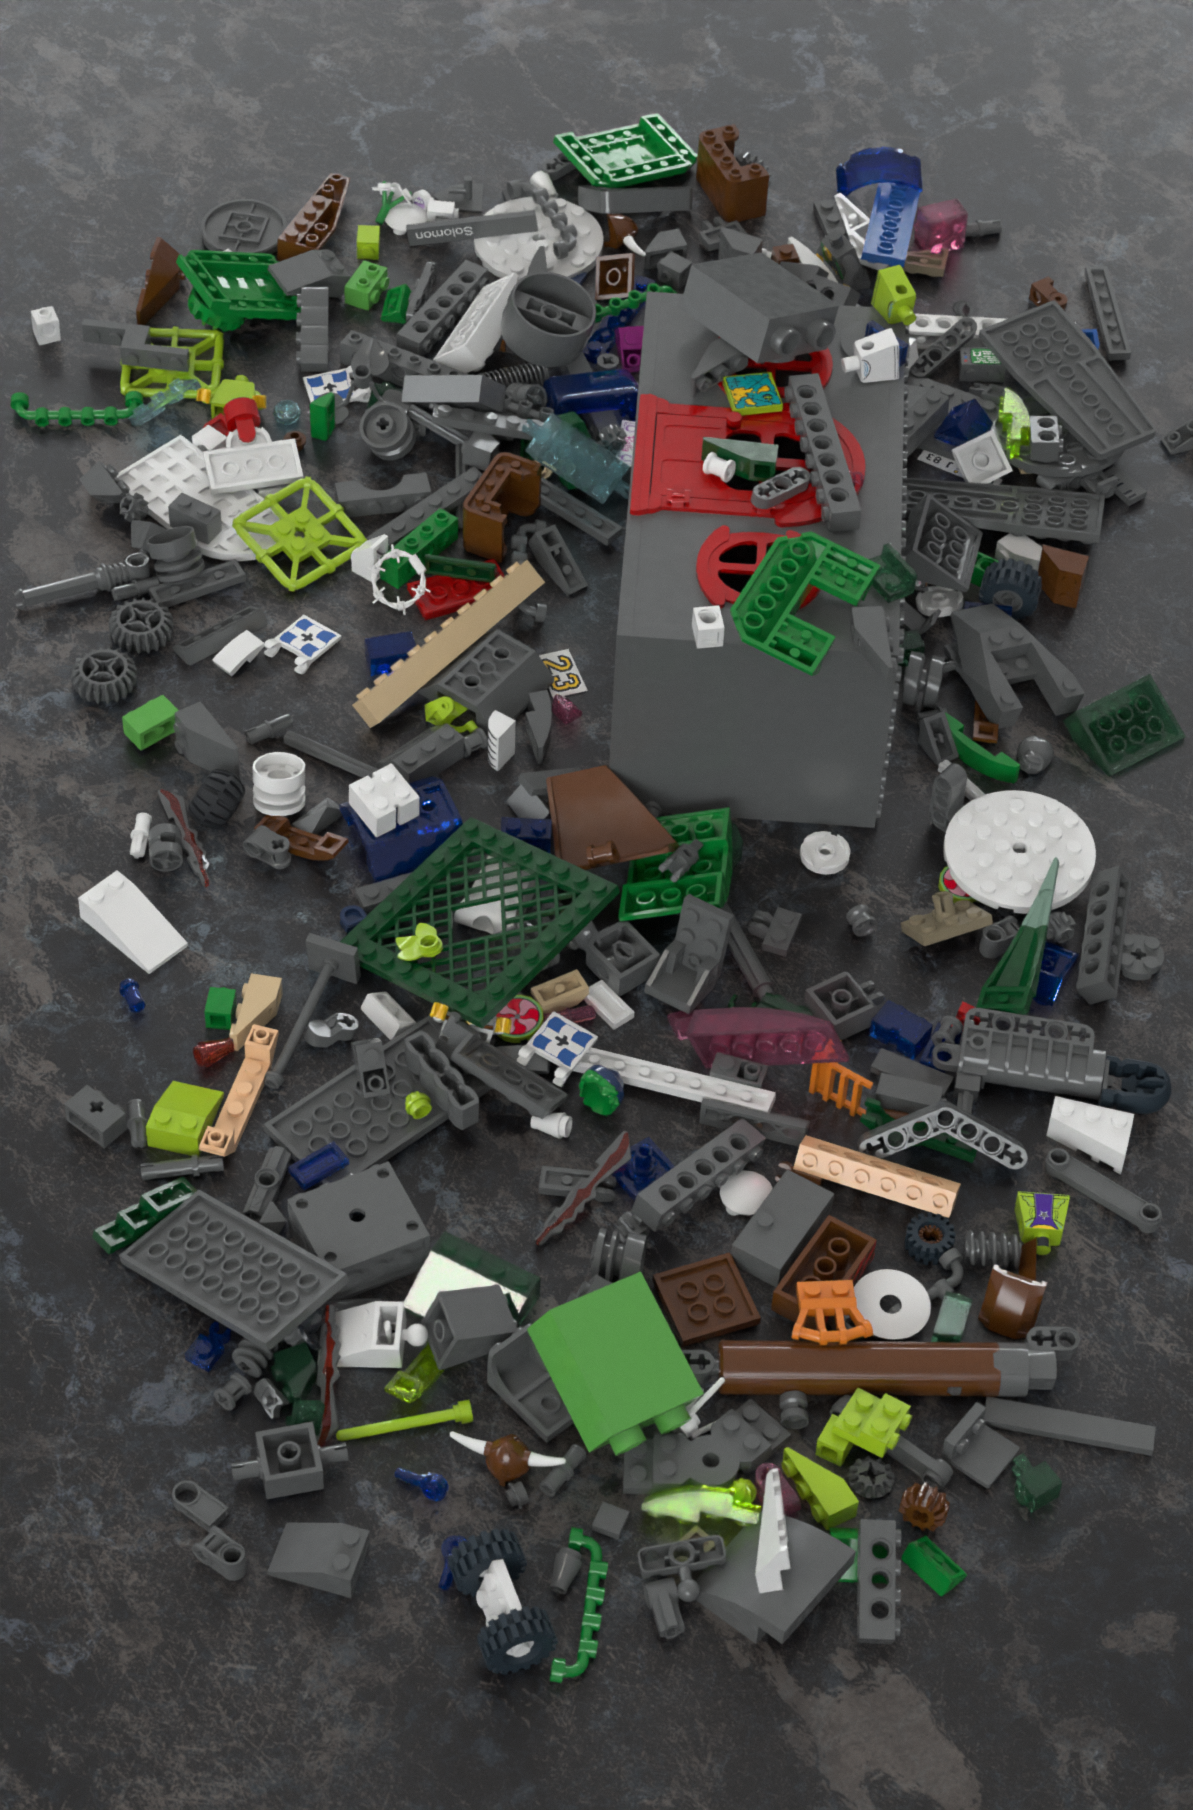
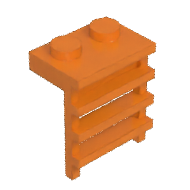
(823, 1081)

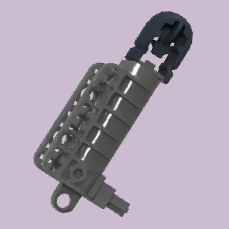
(1048, 1064)

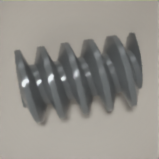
(992, 1248)
(251, 1357)

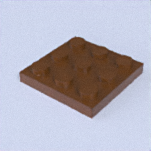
(706, 1299)

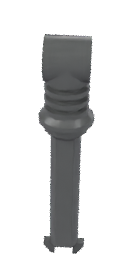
(104, 578)

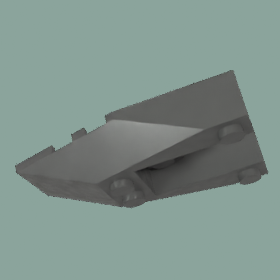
(1002, 652)

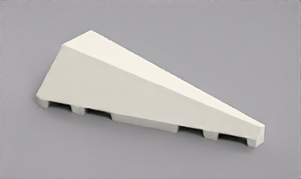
(856, 226)
(773, 1539)

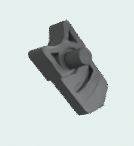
(270, 1397)

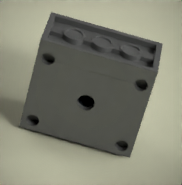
(361, 1228)

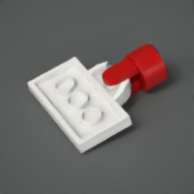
(249, 454)

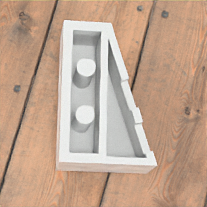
(1091, 1129)

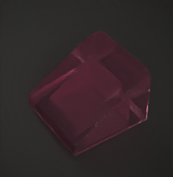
(679, 1022)

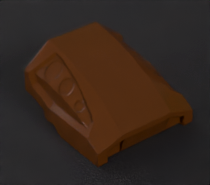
(1011, 1303)

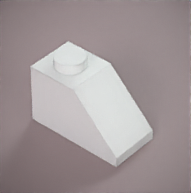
(368, 555)

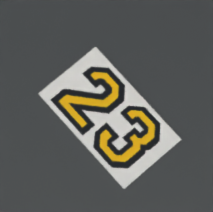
(565, 673)

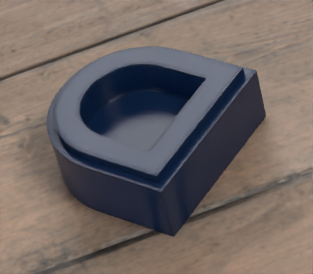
(351, 917)

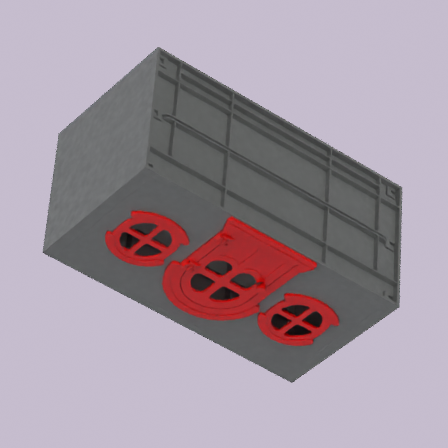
(730, 719)

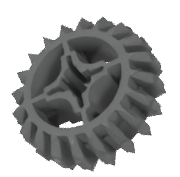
(141, 625)
(104, 669)

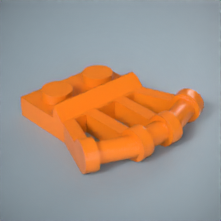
(829, 1299)

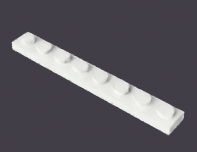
(679, 1081)

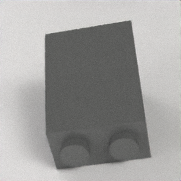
(467, 1323)

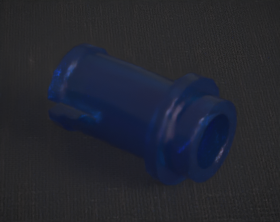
(130, 990)

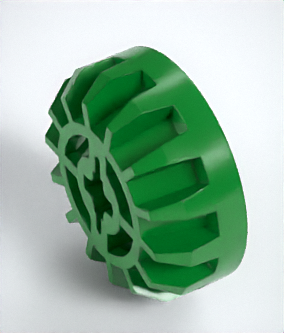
(202, 311)

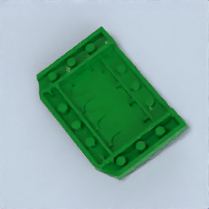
(628, 153)
(238, 284)

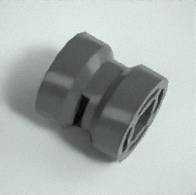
(794, 1413)

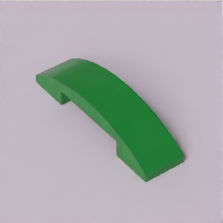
(997, 767)

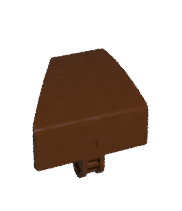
(602, 820)

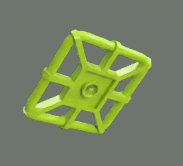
(155, 375)
(300, 520)

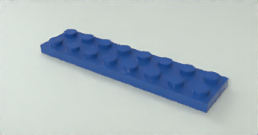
(890, 224)

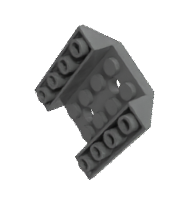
(500, 682)

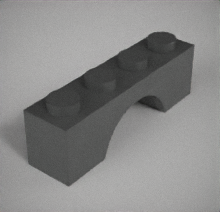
(483, 447)
(364, 501)

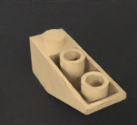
(259, 1006)

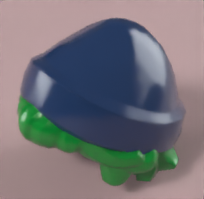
(602, 1089)

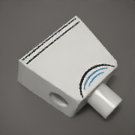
(875, 357)

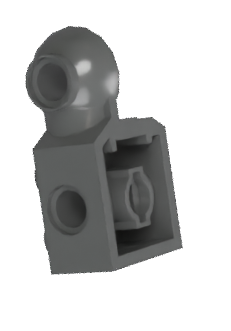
(617, 955)

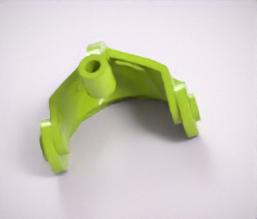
(444, 711)

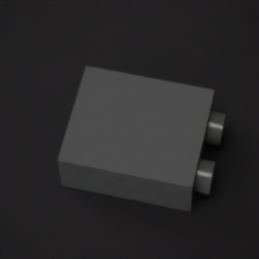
(759, 307)

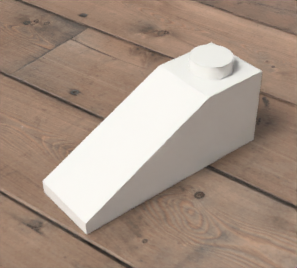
(1019, 548)

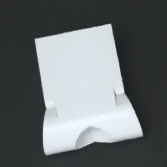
(488, 916)

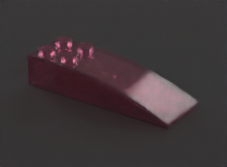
(764, 1036)

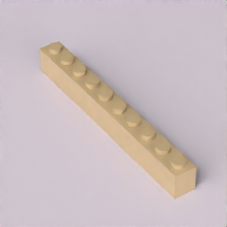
(448, 643)

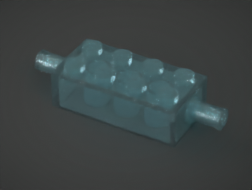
(577, 458)

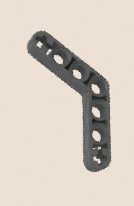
(935, 1127)

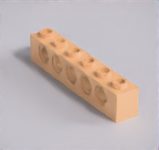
(877, 1176)

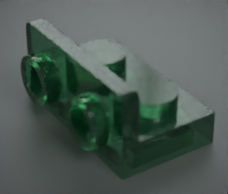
(895, 576)

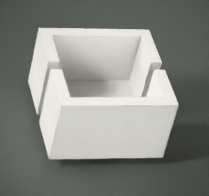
(378, 797)

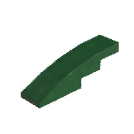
(143, 1216)

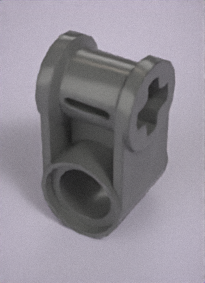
(268, 847)
(998, 937)
(218, 1550)

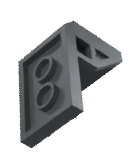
(695, 957)

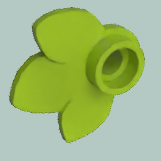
(423, 944)

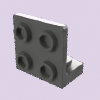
(978, 1449)

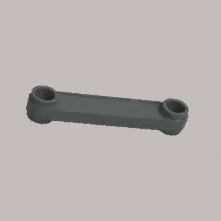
(1103, 1190)
(933, 1471)

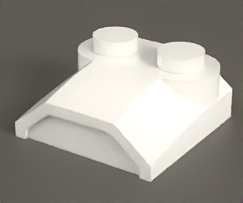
(981, 459)

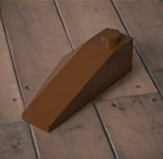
(161, 281)

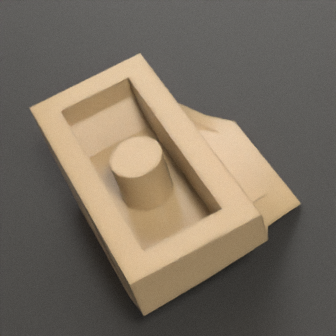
(561, 992)

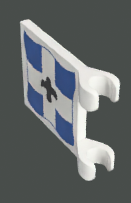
(336, 382)
(305, 639)
(560, 1043)

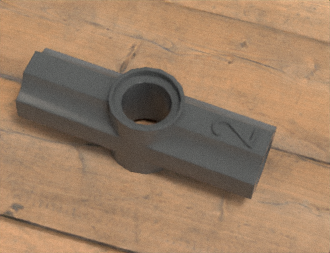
(270, 1174)

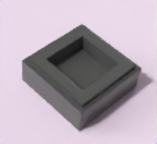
(610, 1520)

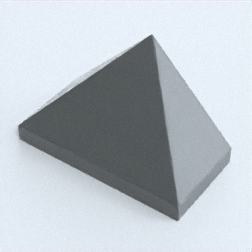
(319, 817)

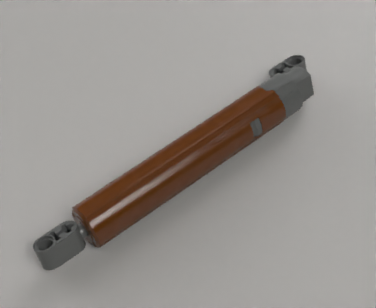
(888, 1367)

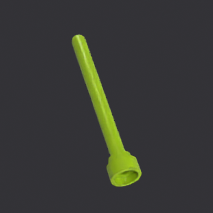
(460, 1412)

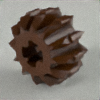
(924, 1506)

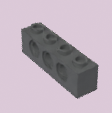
(868, 1626)

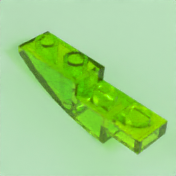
(1015, 421)
(690, 1501)

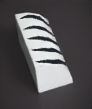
(500, 739)

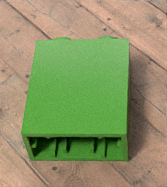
(616, 1364)

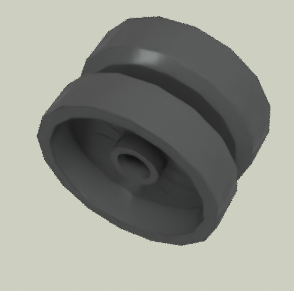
(388, 430)
(923, 680)

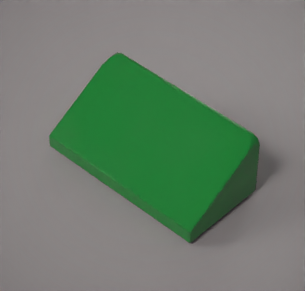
(396, 304)
(322, 417)
(933, 1565)

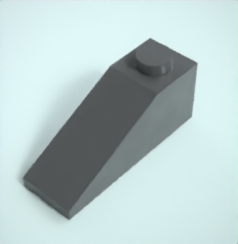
(557, 560)

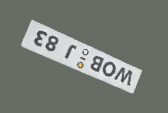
(946, 464)

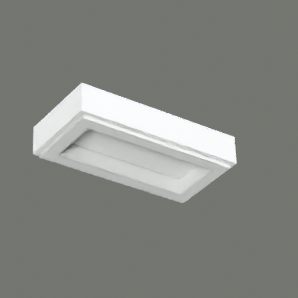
(608, 1005)

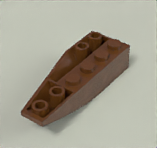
(316, 219)

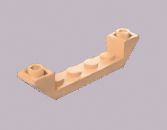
(239, 1105)

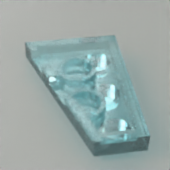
(174, 394)

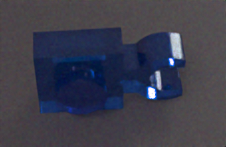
(207, 1350)

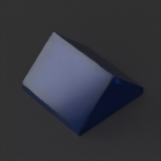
(964, 424)

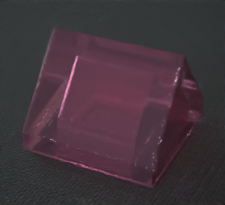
(565, 709)

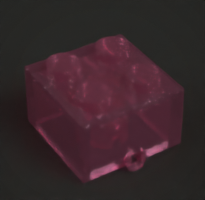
(940, 226)

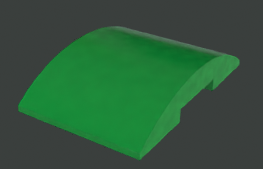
(709, 879)

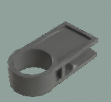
(204, 1510)

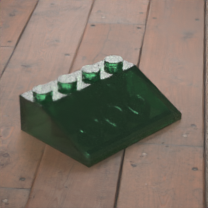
(1125, 726)
(462, 1265)

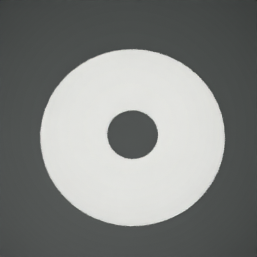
(913, 1296)

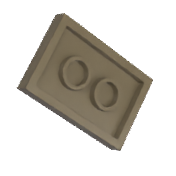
(946, 920)

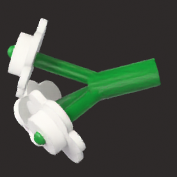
(391, 192)

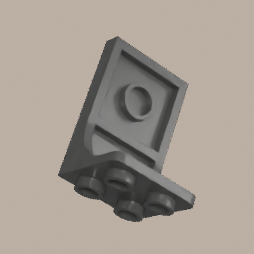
(526, 1385)

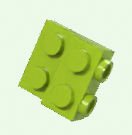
(873, 1421)

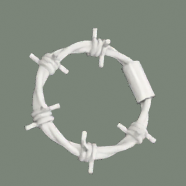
(418, 566)

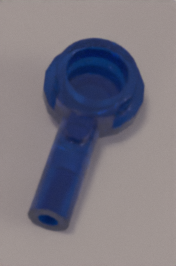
(432, 1485)
(446, 1548)

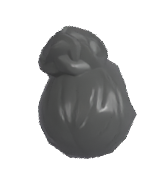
(1034, 754)

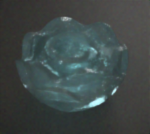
(287, 412)

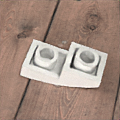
(237, 651)

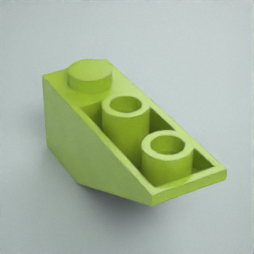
(825, 1492)

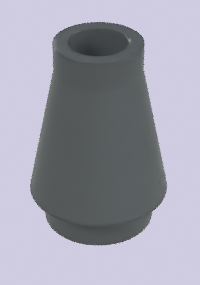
(565, 1568)

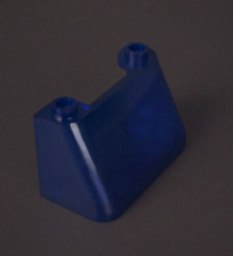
(593, 392)

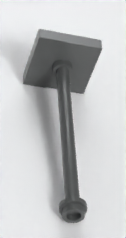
(329, 959)

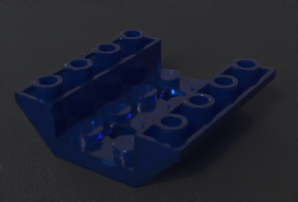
(411, 843)

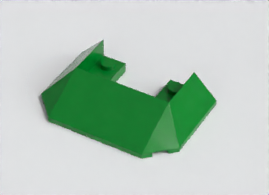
(778, 588)

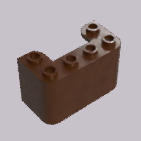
(733, 189)
(504, 487)

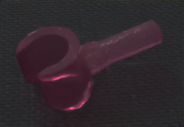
(857, 477)

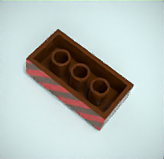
(831, 1255)

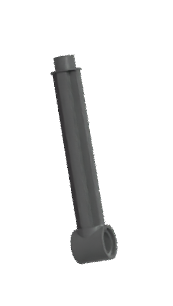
(747, 959)

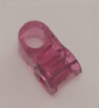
(790, 1498)

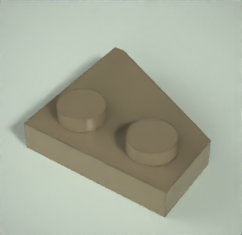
(926, 263)

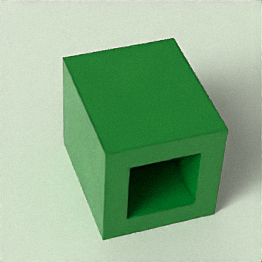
(220, 1008)

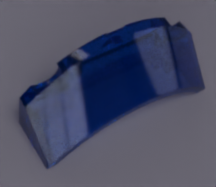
(879, 166)

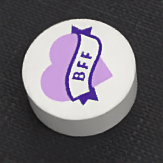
(421, 199)

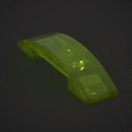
(416, 1378)

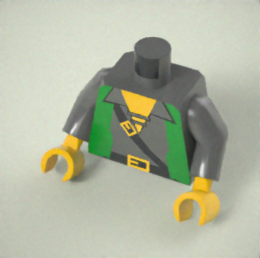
(840, 256)

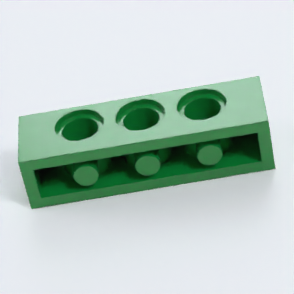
(428, 538)

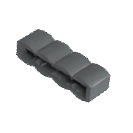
(314, 329)
(441, 1080)

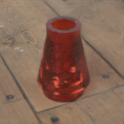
(211, 1051)

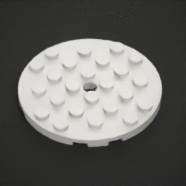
(515, 251)
(989, 870)

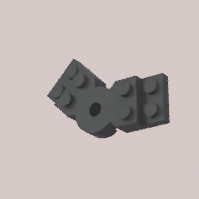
(736, 1443)

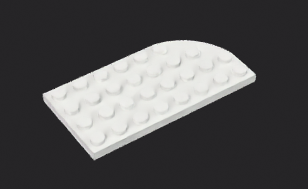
(181, 469)

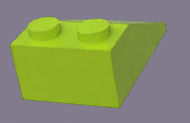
(182, 1118)

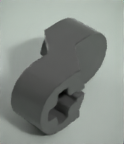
(328, 1031)

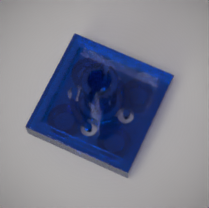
(644, 1157)

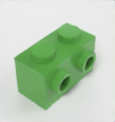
(366, 285)
(150, 722)

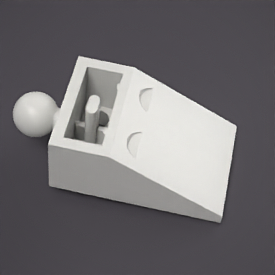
(368, 1335)

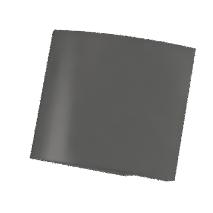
(733, 1591)

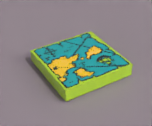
(752, 393)

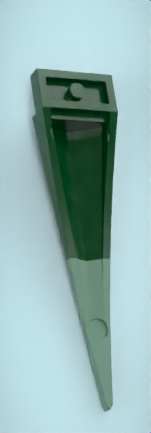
(1018, 972)

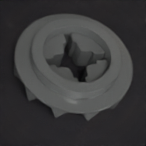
(861, 1482)

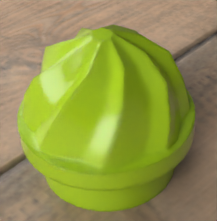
(418, 1105)
(745, 1490)

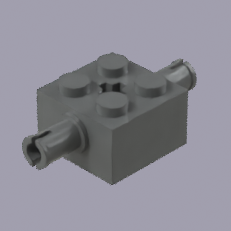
(289, 1460)

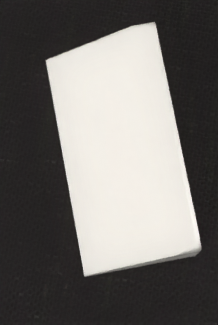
(387, 1014)

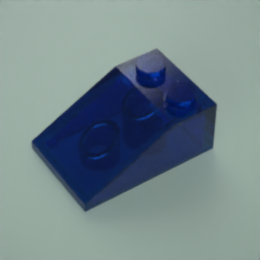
(1054, 973)

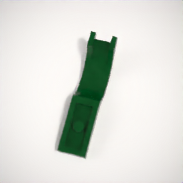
(944, 1143)

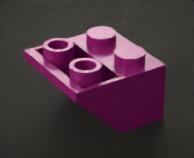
(629, 347)

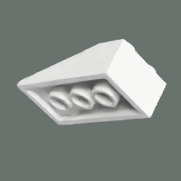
(130, 922)

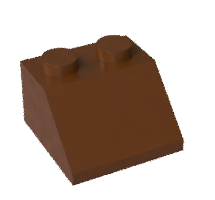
(1062, 575)

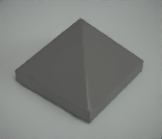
(273, 1218)

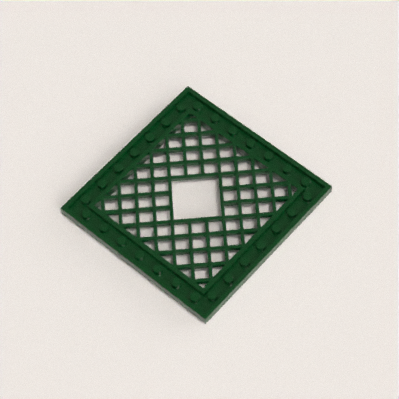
(587, 890)

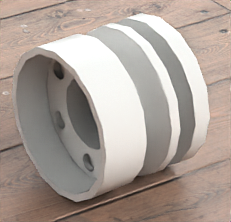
(279, 784)

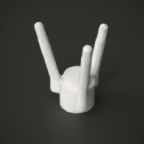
(691, 1428)

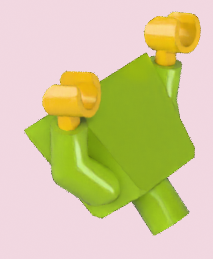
(230, 390)

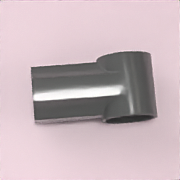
(663, 1600)

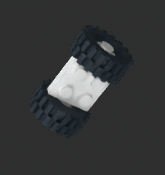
(512, 1633)

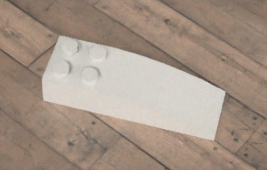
(478, 329)

